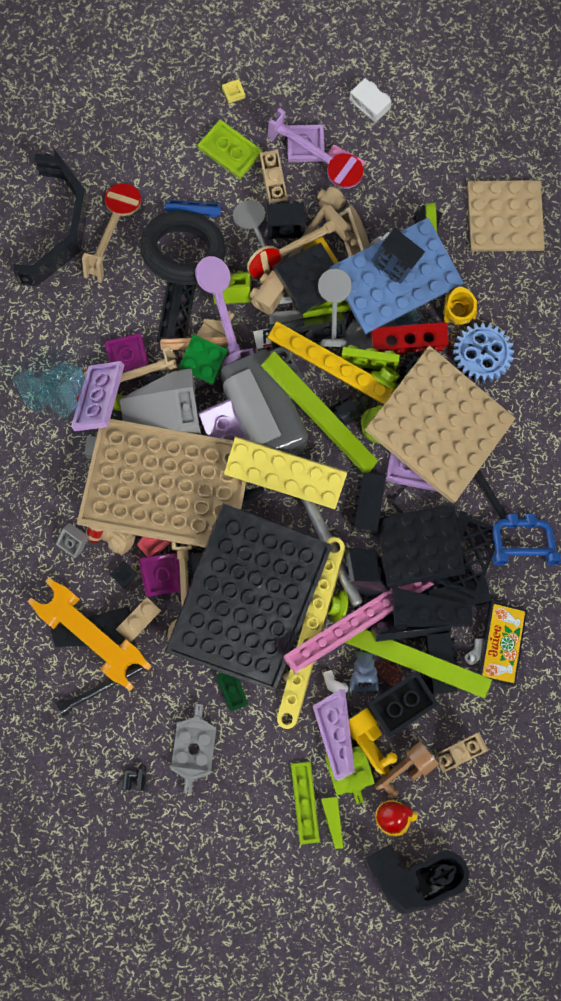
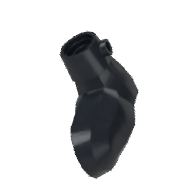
(421, 884)

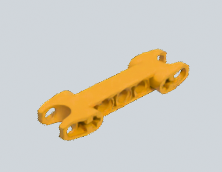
(62, 610)

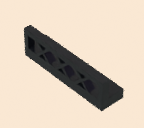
(172, 307)

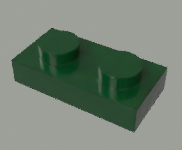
(232, 692)

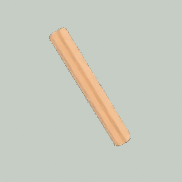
(182, 343)

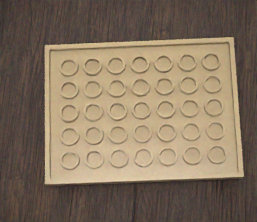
(158, 483)

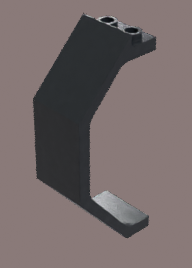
(68, 248)

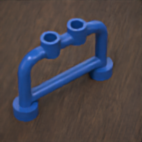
(529, 521)

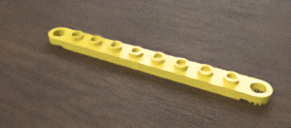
(312, 626)

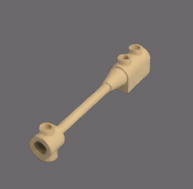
(272, 290)

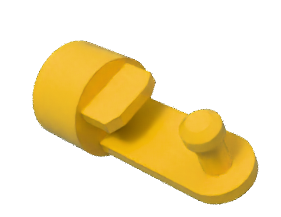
(365, 731)

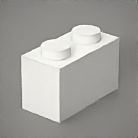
(370, 99)

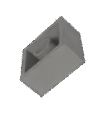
(72, 540)

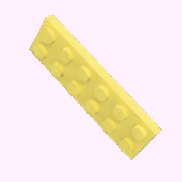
(285, 472)

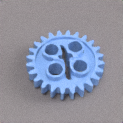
(475, 366)

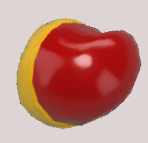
(394, 817)

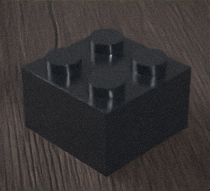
(285, 220)

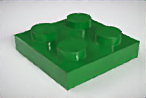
(203, 358)

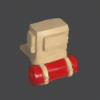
(116, 541)

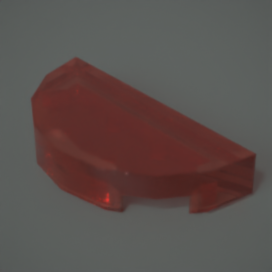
(387, 672)

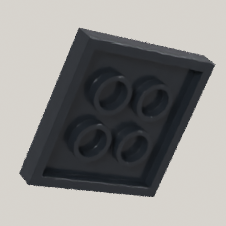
(302, 274)

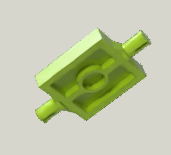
(356, 781)

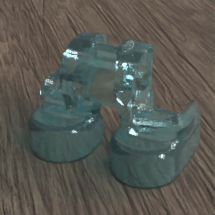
(52, 388)

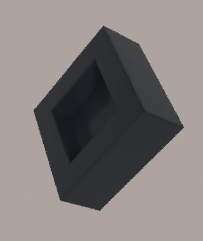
(123, 575)

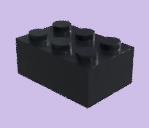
(397, 256)
(402, 704)

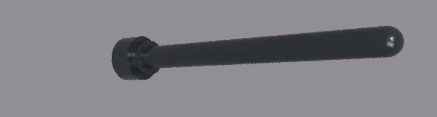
(490, 494)
(66, 706)

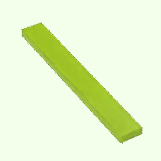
(319, 412)
(423, 663)

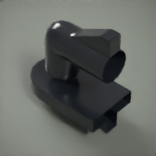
(126, 782)

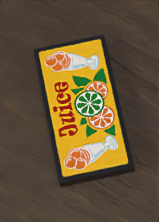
(502, 643)

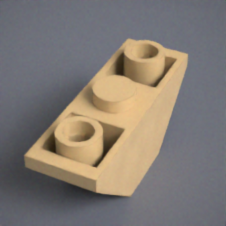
(273, 177)
(461, 752)

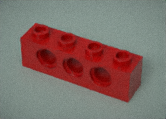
(436, 330)

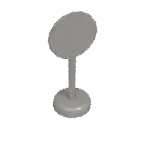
(249, 216)
(334, 287)

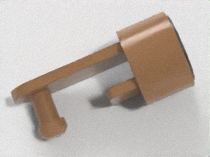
(419, 755)

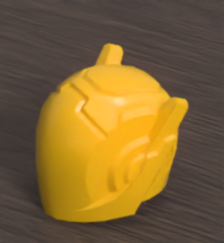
(460, 306)

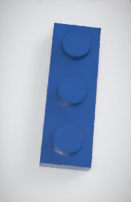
(207, 208)

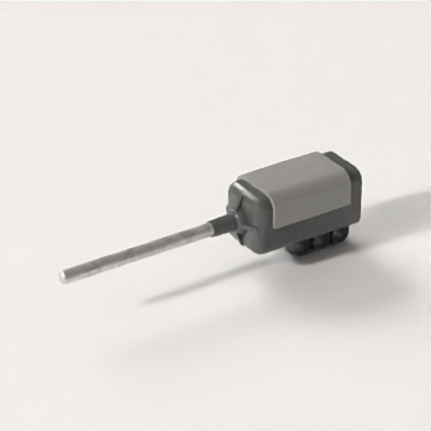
(271, 419)

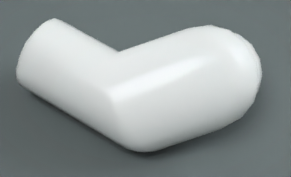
(474, 655)
(332, 684)

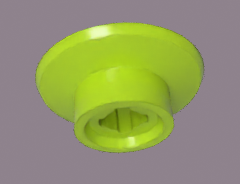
(387, 377)
(338, 606)

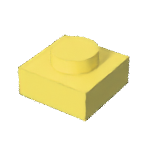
(233, 91)

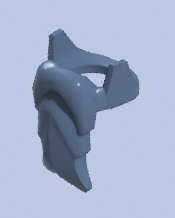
(364, 672)

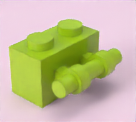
(238, 288)

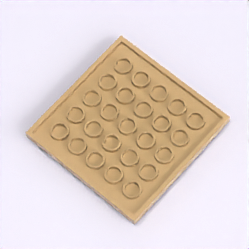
(440, 424)

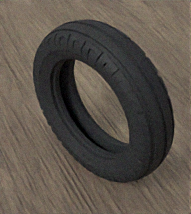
(174, 222)

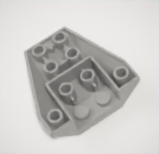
(164, 403)

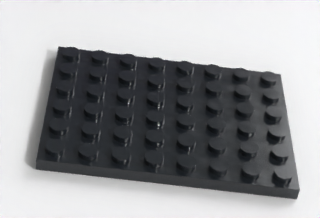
(248, 597)

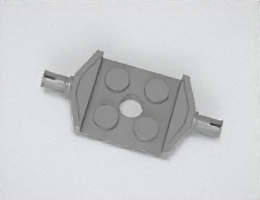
(189, 732)

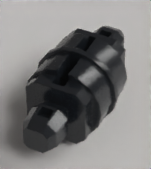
(349, 408)

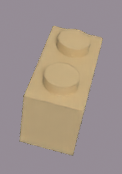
(138, 620)

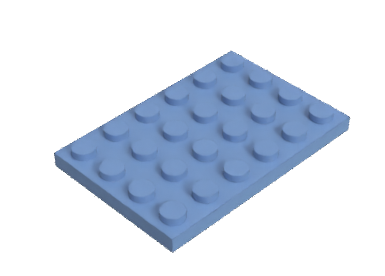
(380, 300)

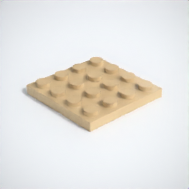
(505, 216)

